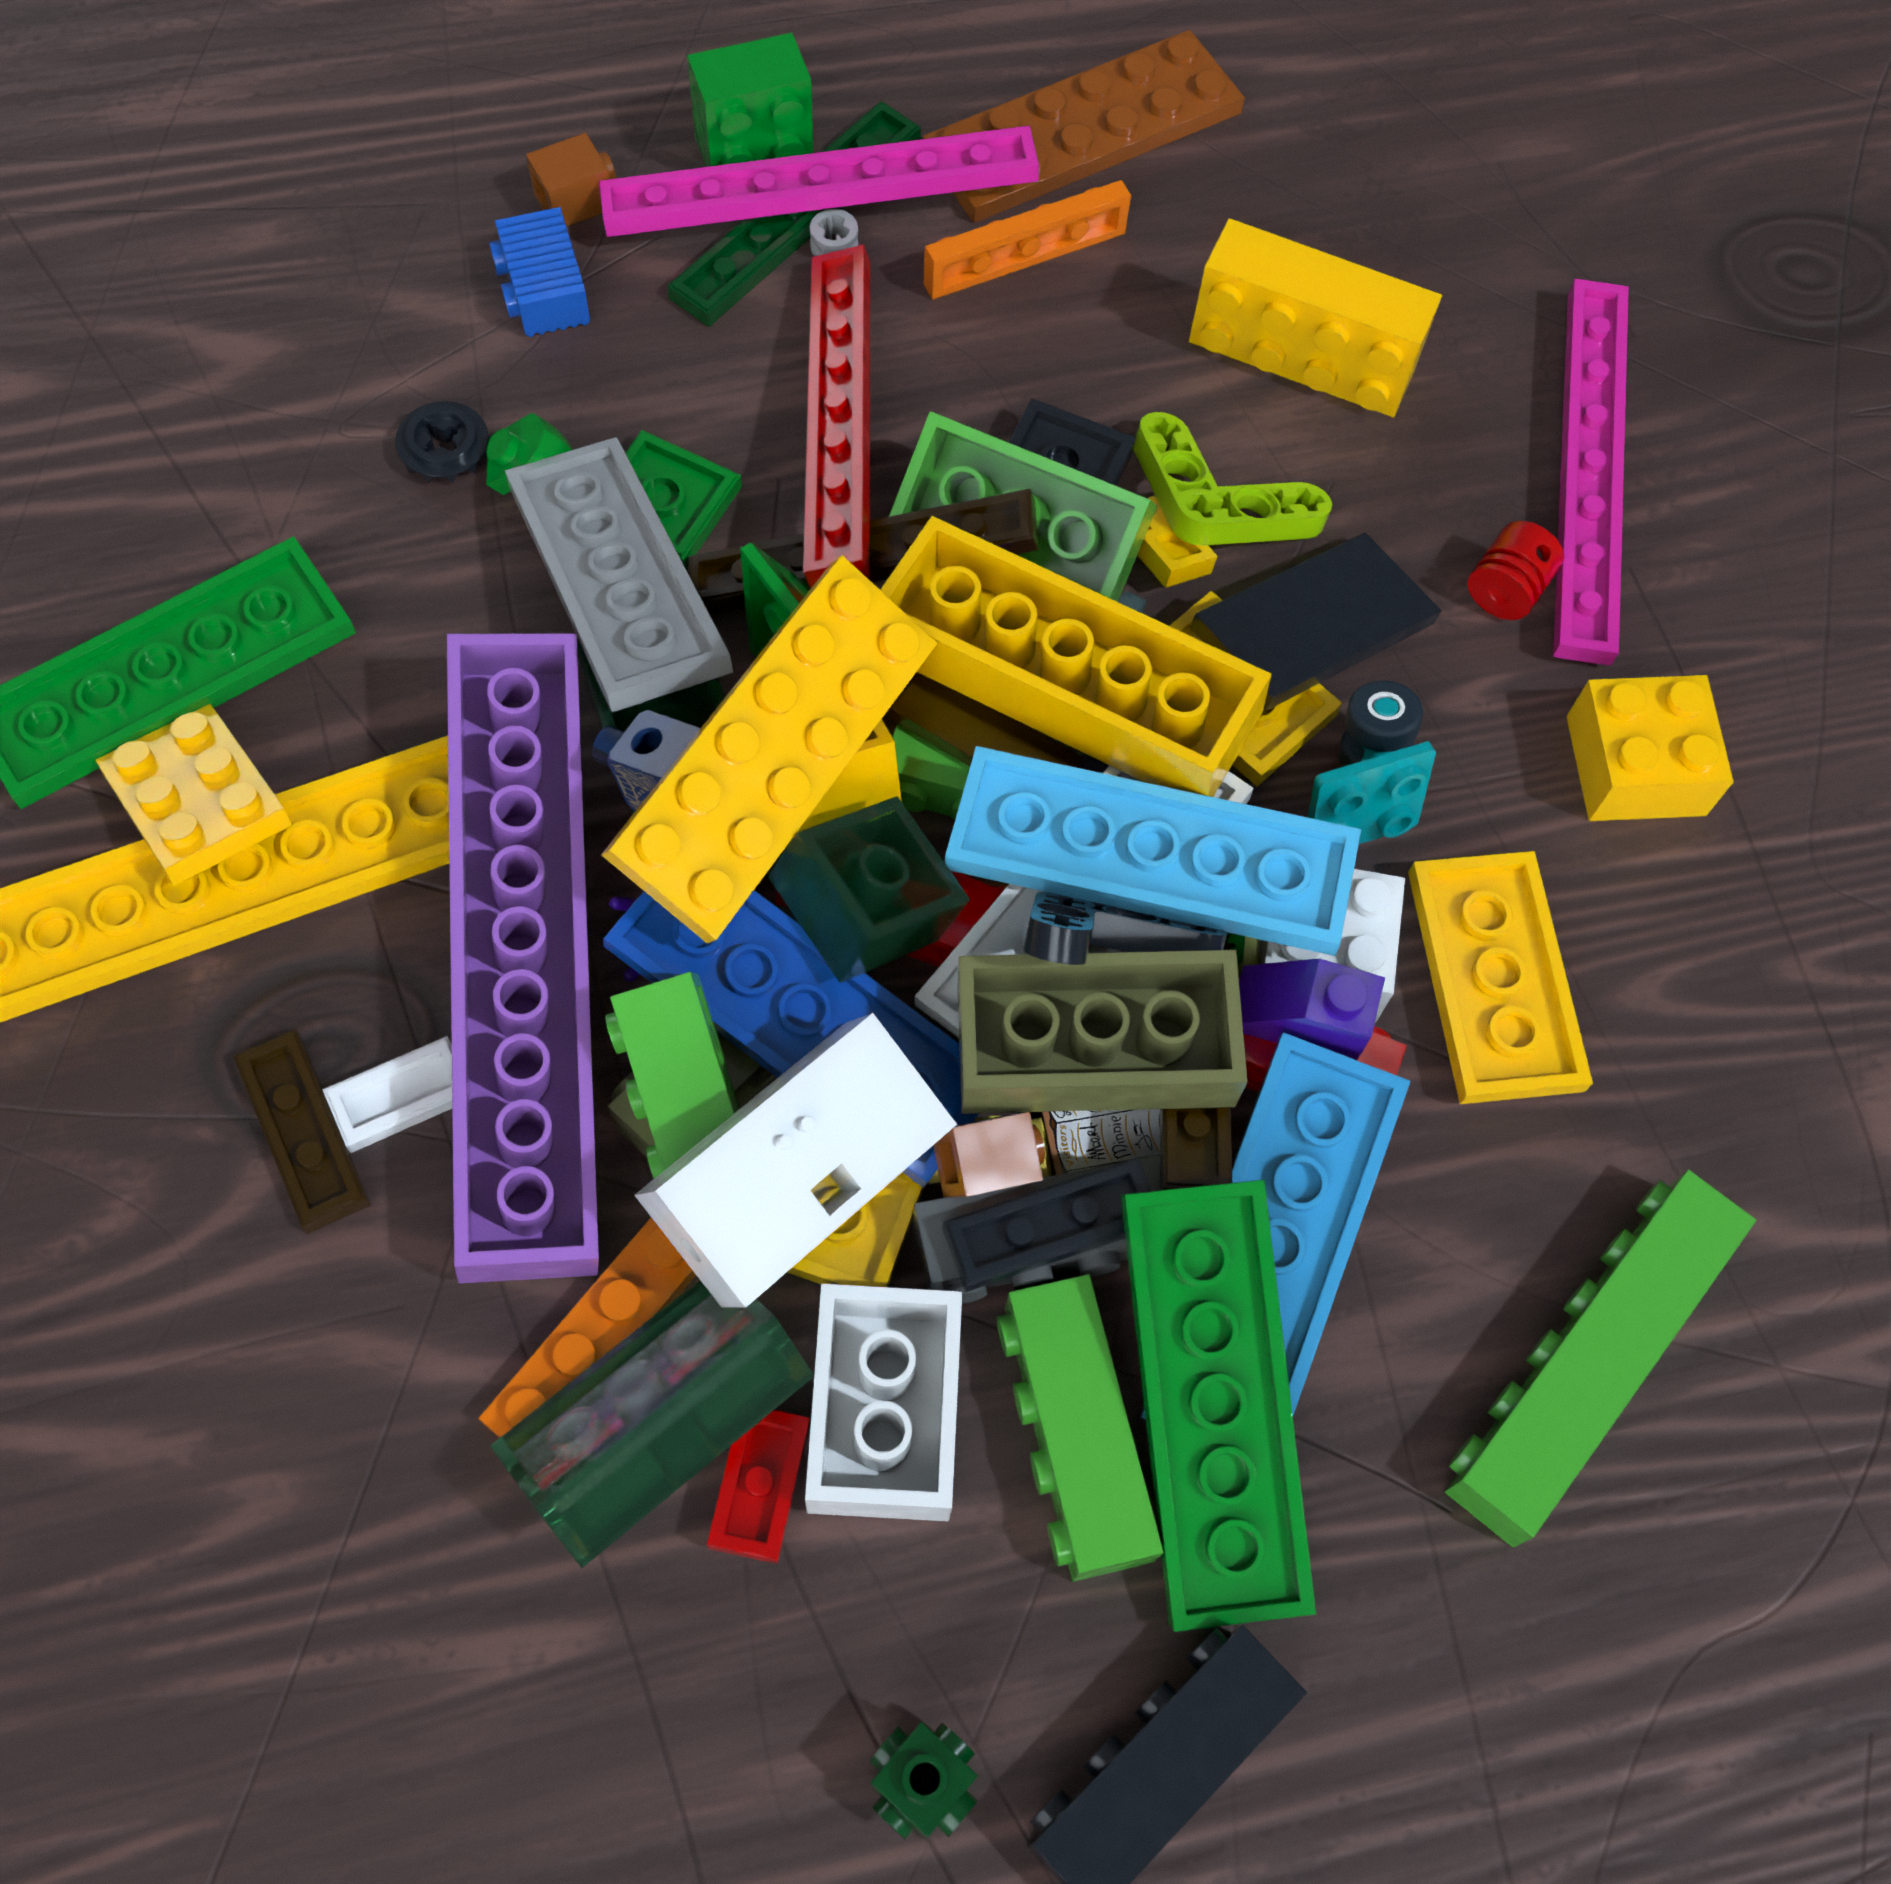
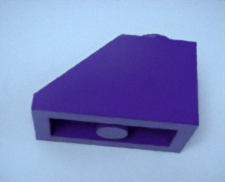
(1312, 1002)

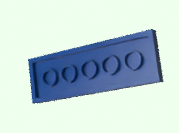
(780, 997)

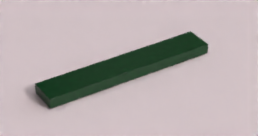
(763, 243)

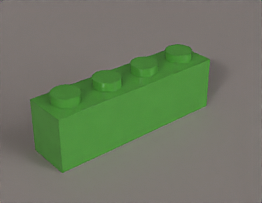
(675, 1064)
(1080, 1429)

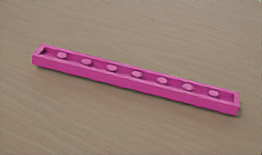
(818, 181)
(1592, 474)

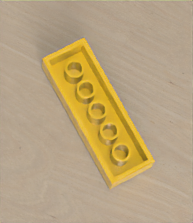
(1077, 662)

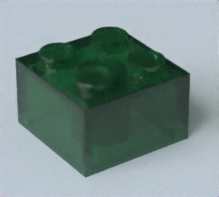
(868, 888)

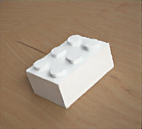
(884, 1403)

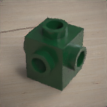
(905, 1808)

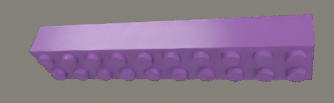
(519, 962)

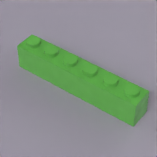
(1598, 1358)

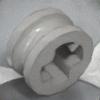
(832, 222)

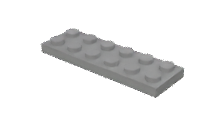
(618, 575)

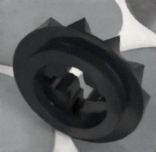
(443, 421)

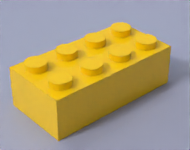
(1312, 317)

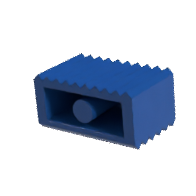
(541, 270)

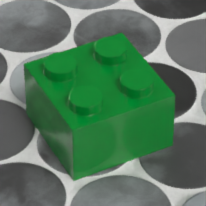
(751, 101)

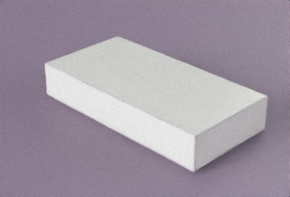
(393, 1095)

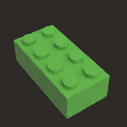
(1083, 523)

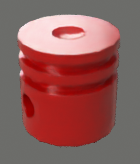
(1511, 572)

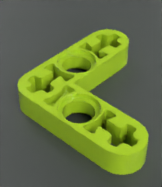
(1211, 513)

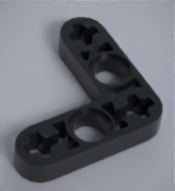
(1066, 926)

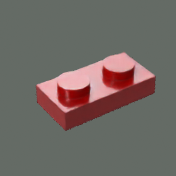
(759, 1488)

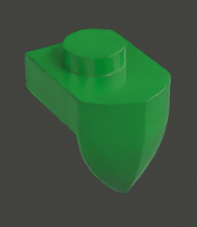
(521, 444)

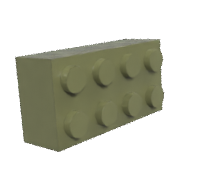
(1100, 1032)

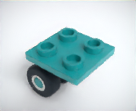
(1381, 768)

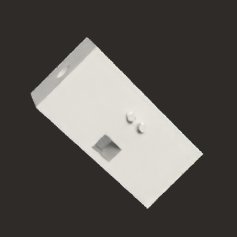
(796, 1161)

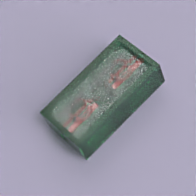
(649, 1417)

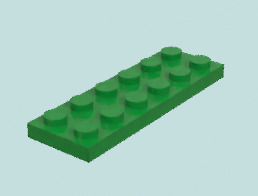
(164, 665)
(1217, 1405)

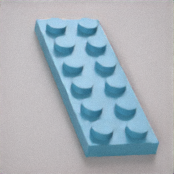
(1154, 850)

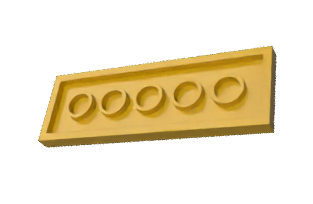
(770, 751)

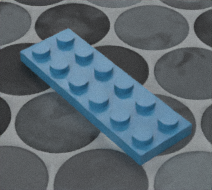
(1319, 1148)

